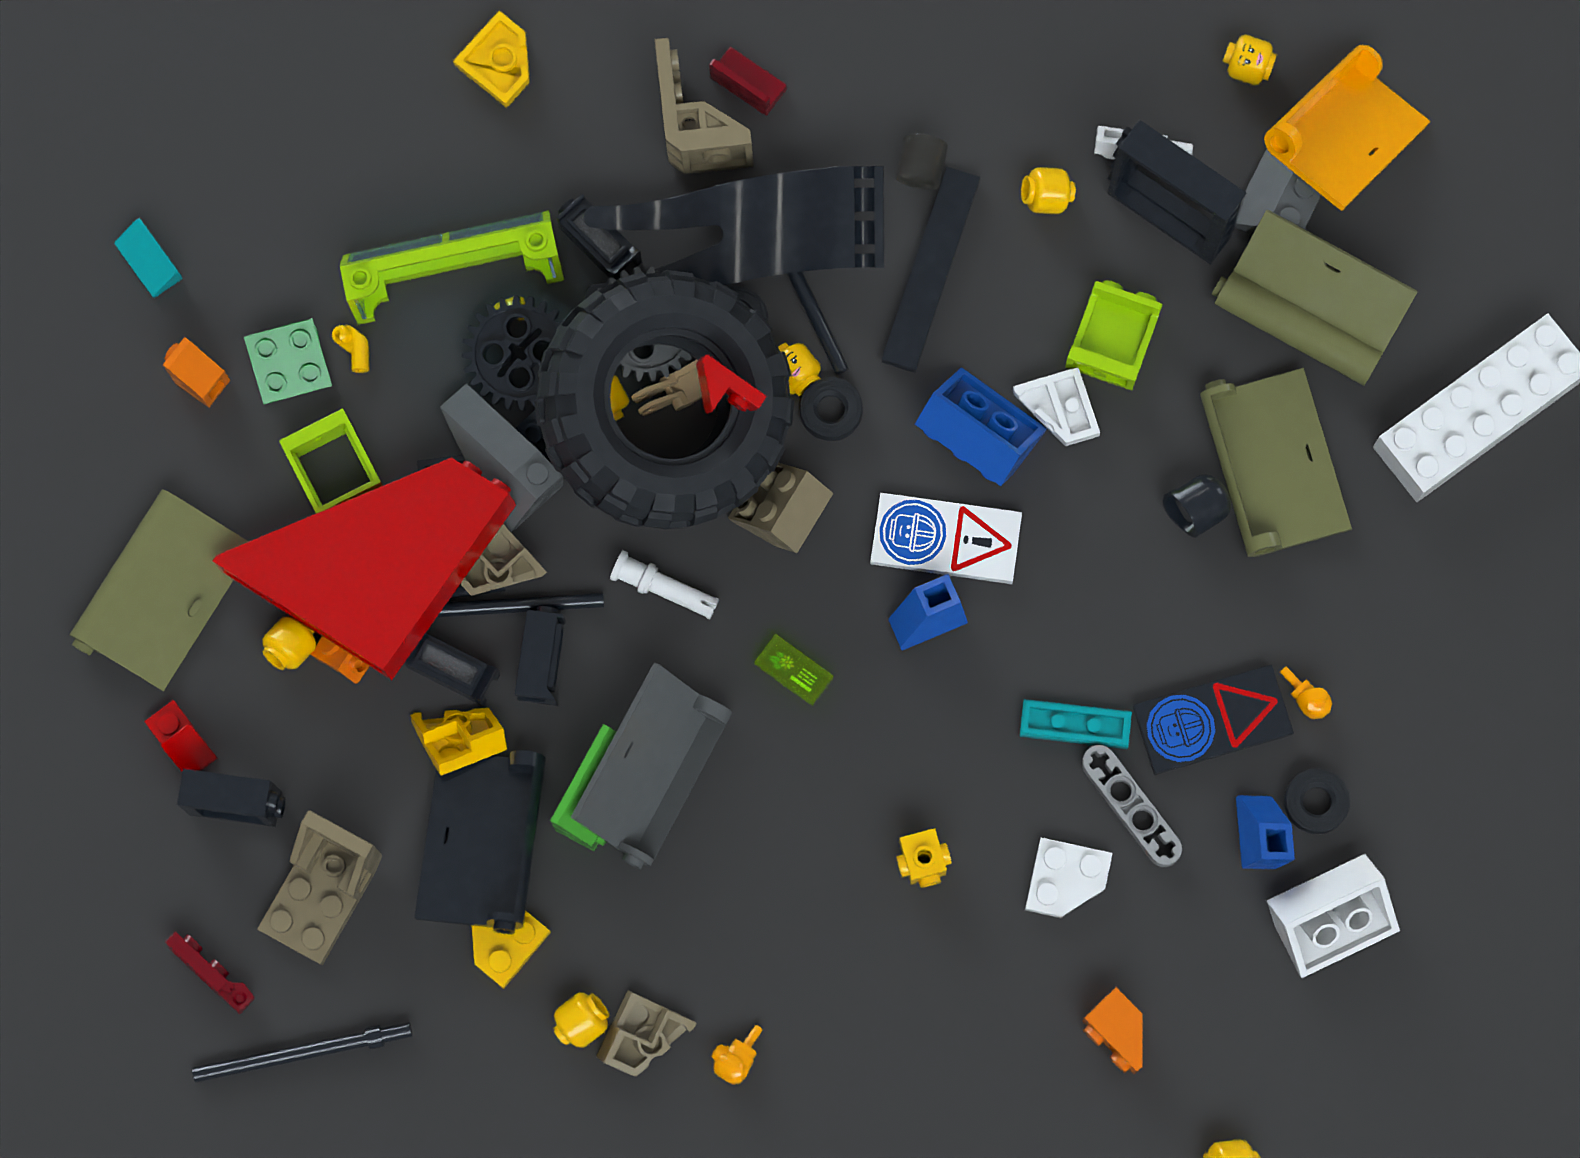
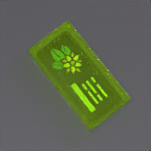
(793, 670)

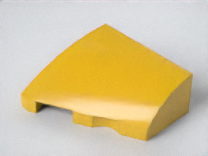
(460, 737)

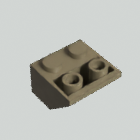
(783, 507)

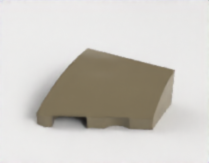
(502, 565)
(641, 1033)

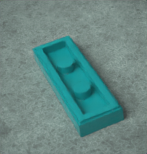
(1075, 724)

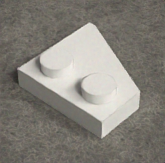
(1060, 405)

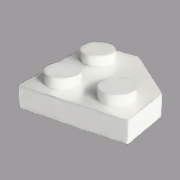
(1066, 877)

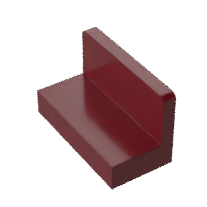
(747, 80)

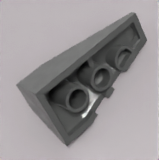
(501, 453)

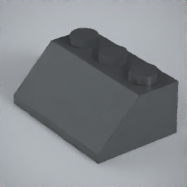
(1279, 191)

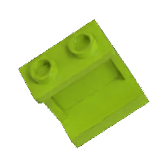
(1114, 334)

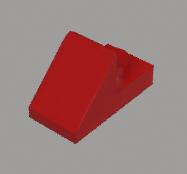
(717, 380)
(180, 738)

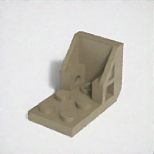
(710, 140)
(321, 888)

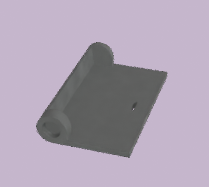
(651, 766)

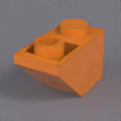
(195, 372)
(1119, 1027)

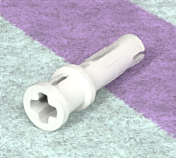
(648, 578)

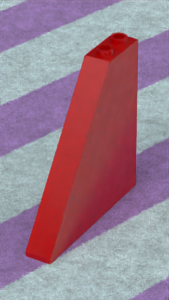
(379, 563)

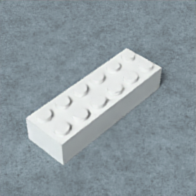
(1481, 408)

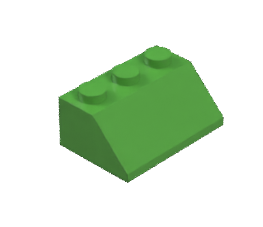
(561, 819)

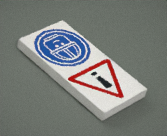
(946, 538)

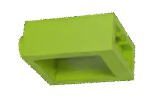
(316, 436)

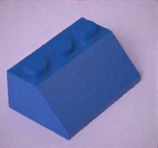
(980, 426)

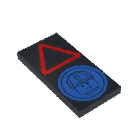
(1213, 719)

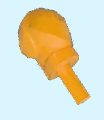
(1312, 701)
(735, 1061)

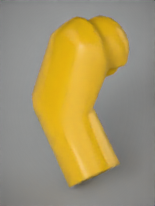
(355, 344)

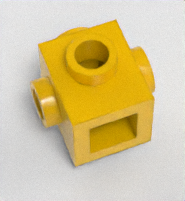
(927, 845)

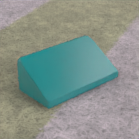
(147, 258)

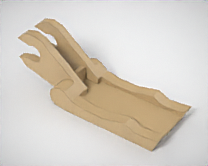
(681, 390)

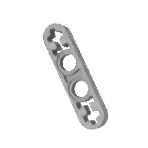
(1135, 803)

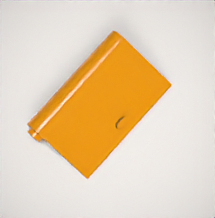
(1340, 124)

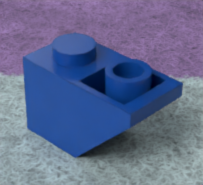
(927, 613)
(1263, 833)

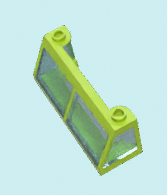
(370, 270)

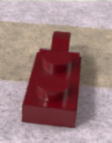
(211, 973)

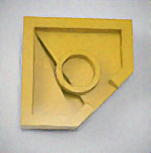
(497, 59)
(505, 954)

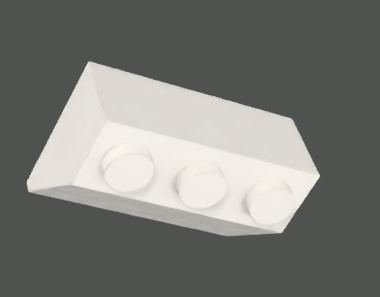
(1334, 915)

